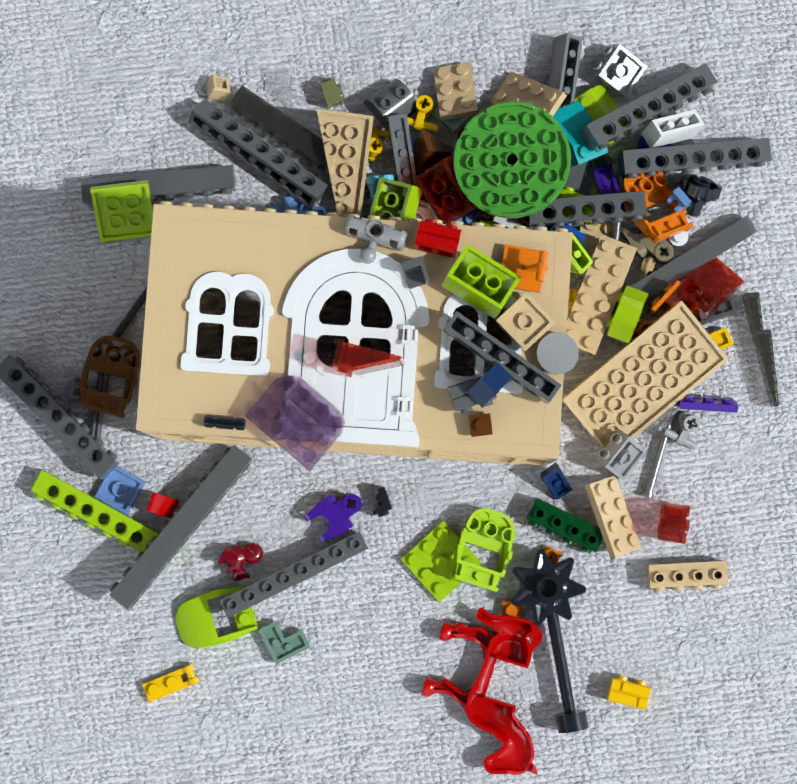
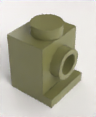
(332, 92)

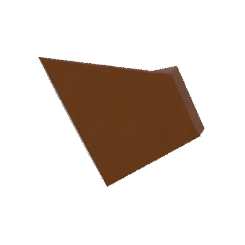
(429, 151)

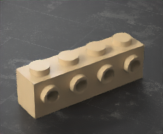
(687, 574)

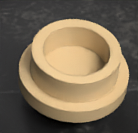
(648, 266)

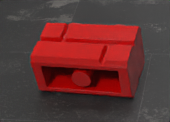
(437, 238)

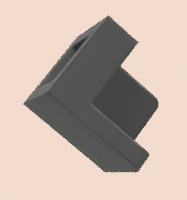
(415, 272)

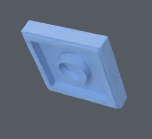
(120, 490)

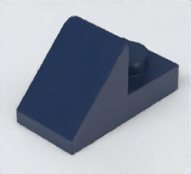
(555, 481)

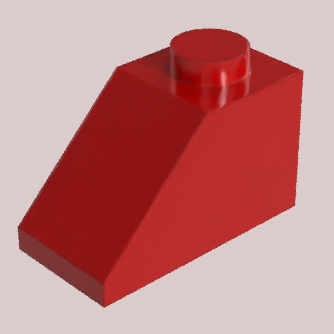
(162, 505)

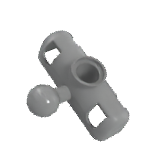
(387, 233)

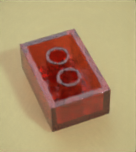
(443, 191)

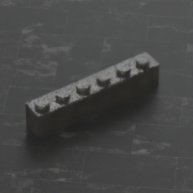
(280, 126)

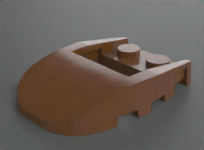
(114, 358)

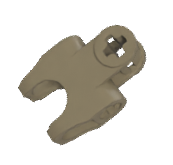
(646, 246)

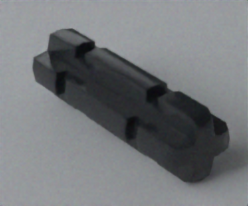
(224, 422)

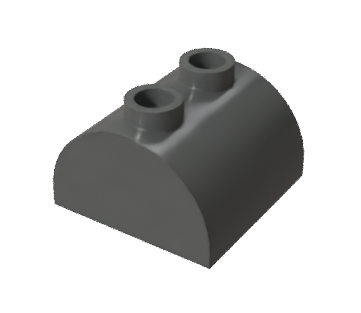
(391, 100)

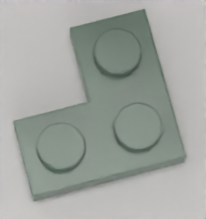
(281, 647)

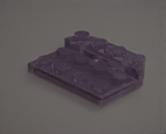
(297, 419)

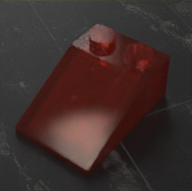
(361, 360)

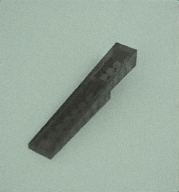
(763, 344)

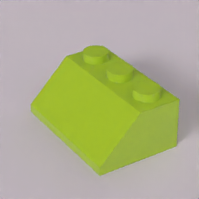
(598, 103)
(395, 200)
(481, 281)

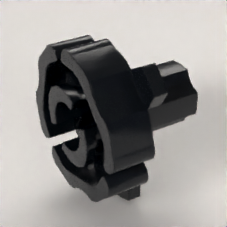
(698, 191)

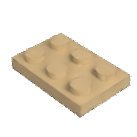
(455, 91)

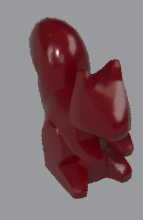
(237, 555)

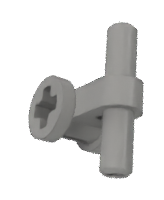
(684, 430)

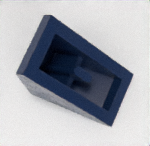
(489, 384)

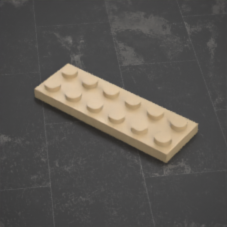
(599, 293)

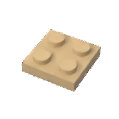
(525, 321)

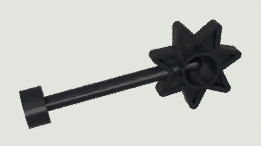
(547, 591)

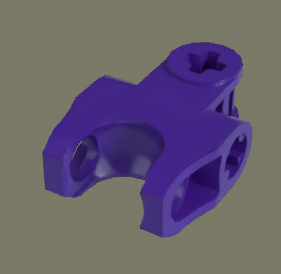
(336, 513)

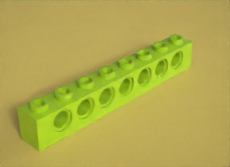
(42, 491)

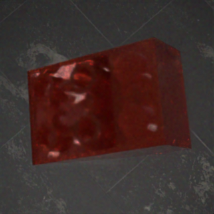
(709, 288)

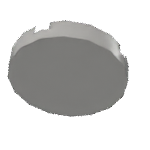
(557, 353)

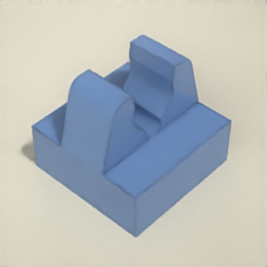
(682, 199)

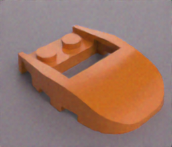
(657, 191)

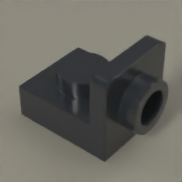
(382, 498)

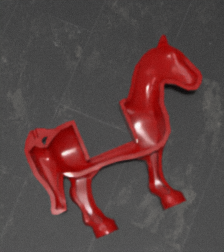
(485, 711)

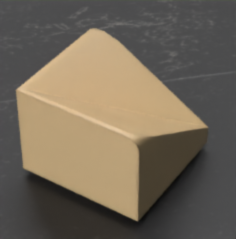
(218, 88)

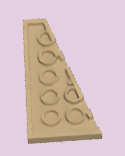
(346, 149)

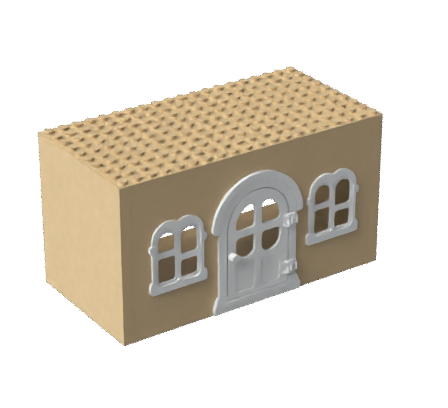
(295, 269)

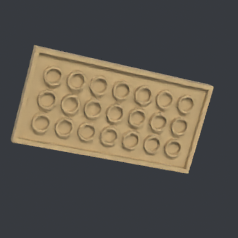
(646, 376)

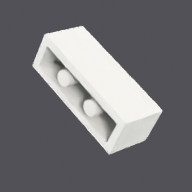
(673, 129)

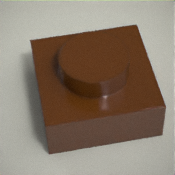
(480, 424)

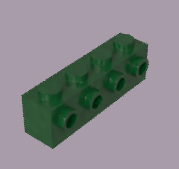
(564, 524)

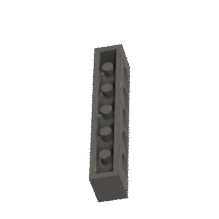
(635, 199)
(494, 351)

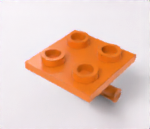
(528, 264)
(659, 302)

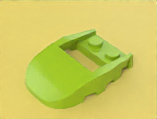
(489, 531)
(197, 624)

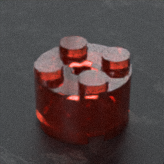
(673, 523)

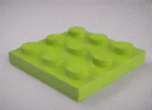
(123, 210)
(434, 558)

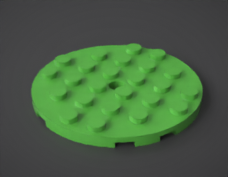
(520, 187)

